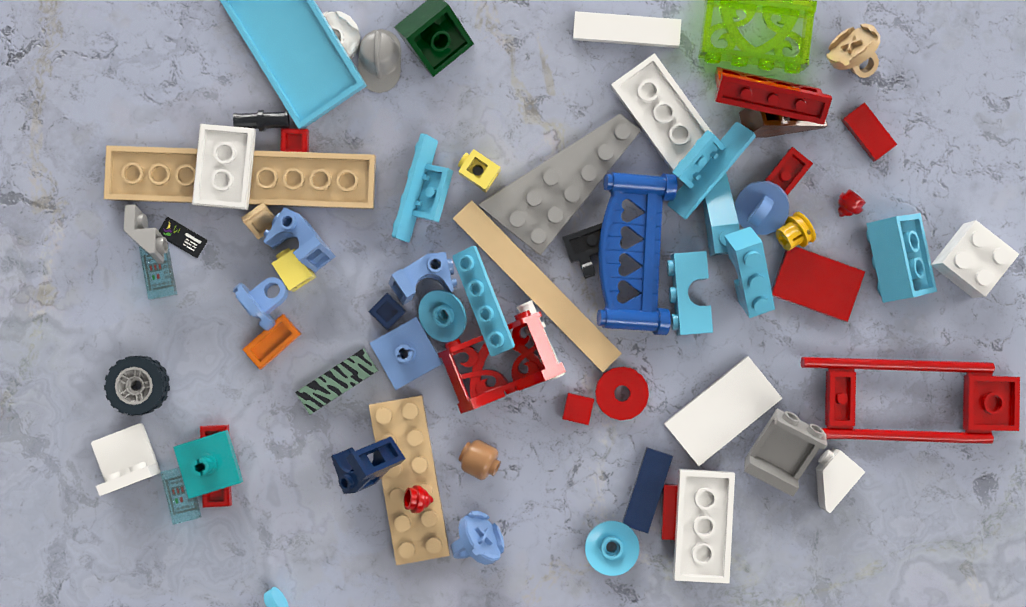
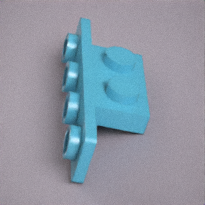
(706, 166)
(424, 190)
(483, 301)

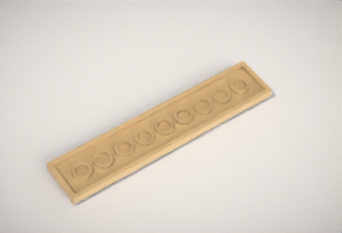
(276, 179)

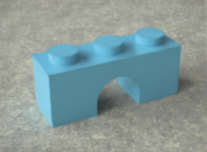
(749, 260)
(688, 316)

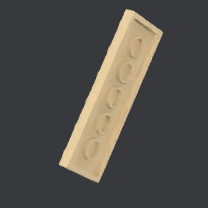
(421, 534)

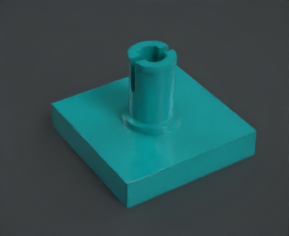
(208, 464)

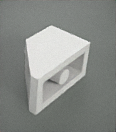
(835, 478)

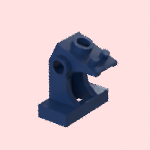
(357, 471)

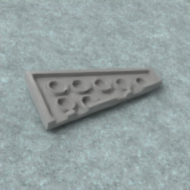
(550, 194)

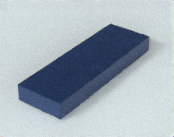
(647, 490)

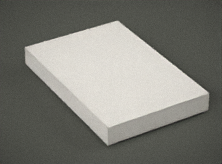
(224, 167)

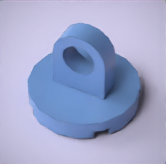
(762, 207)
(257, 302)
(478, 539)

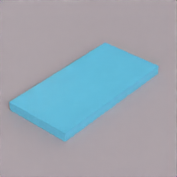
(297, 55)

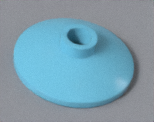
(434, 319)
(616, 561)

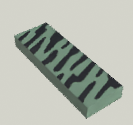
(336, 381)

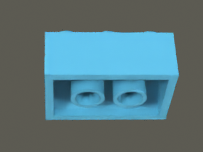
(901, 257)

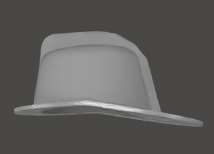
(380, 60)

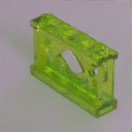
(789, 12)

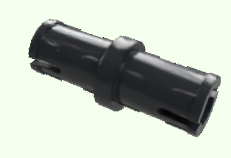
(262, 120)

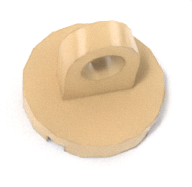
(855, 47)

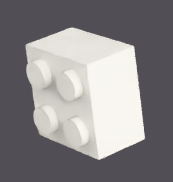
(975, 259)

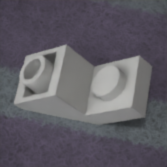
(146, 238)

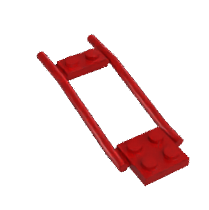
(988, 400)

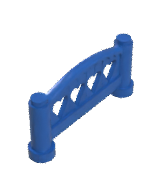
(648, 195)

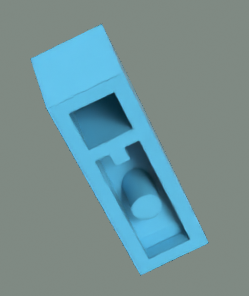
(719, 216)

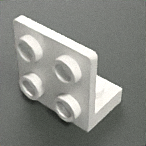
(124, 458)

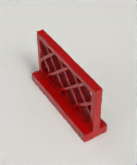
(771, 96)

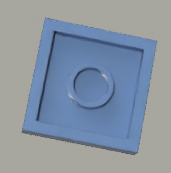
(406, 353)

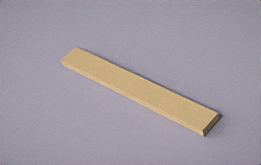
(537, 286)

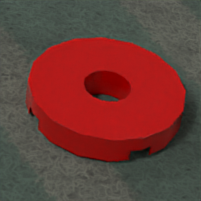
(637, 389)

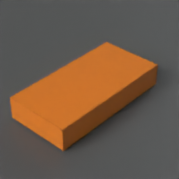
(272, 342)

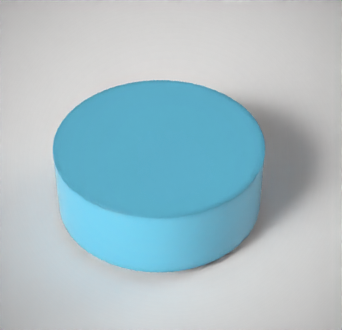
(275, 598)

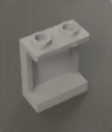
(784, 451)

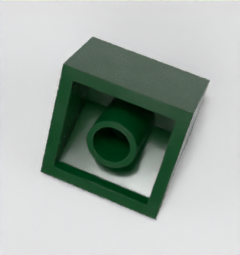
(434, 35)

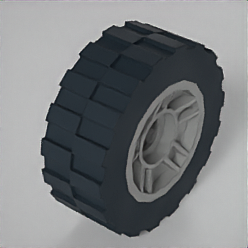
(125, 375)

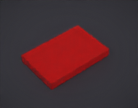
(817, 283)

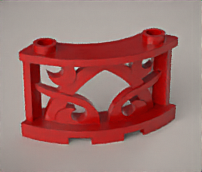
(483, 394)

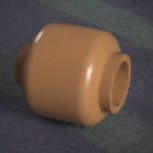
(479, 459)

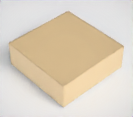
(258, 220)

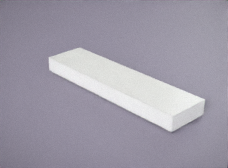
(627, 29)

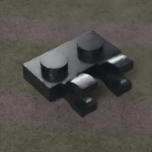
(582, 246)

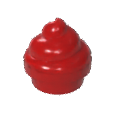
(850, 204)
(416, 499)

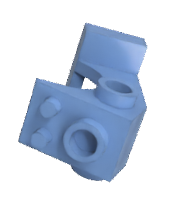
(311, 250)
(405, 280)

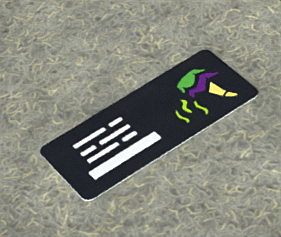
(182, 237)

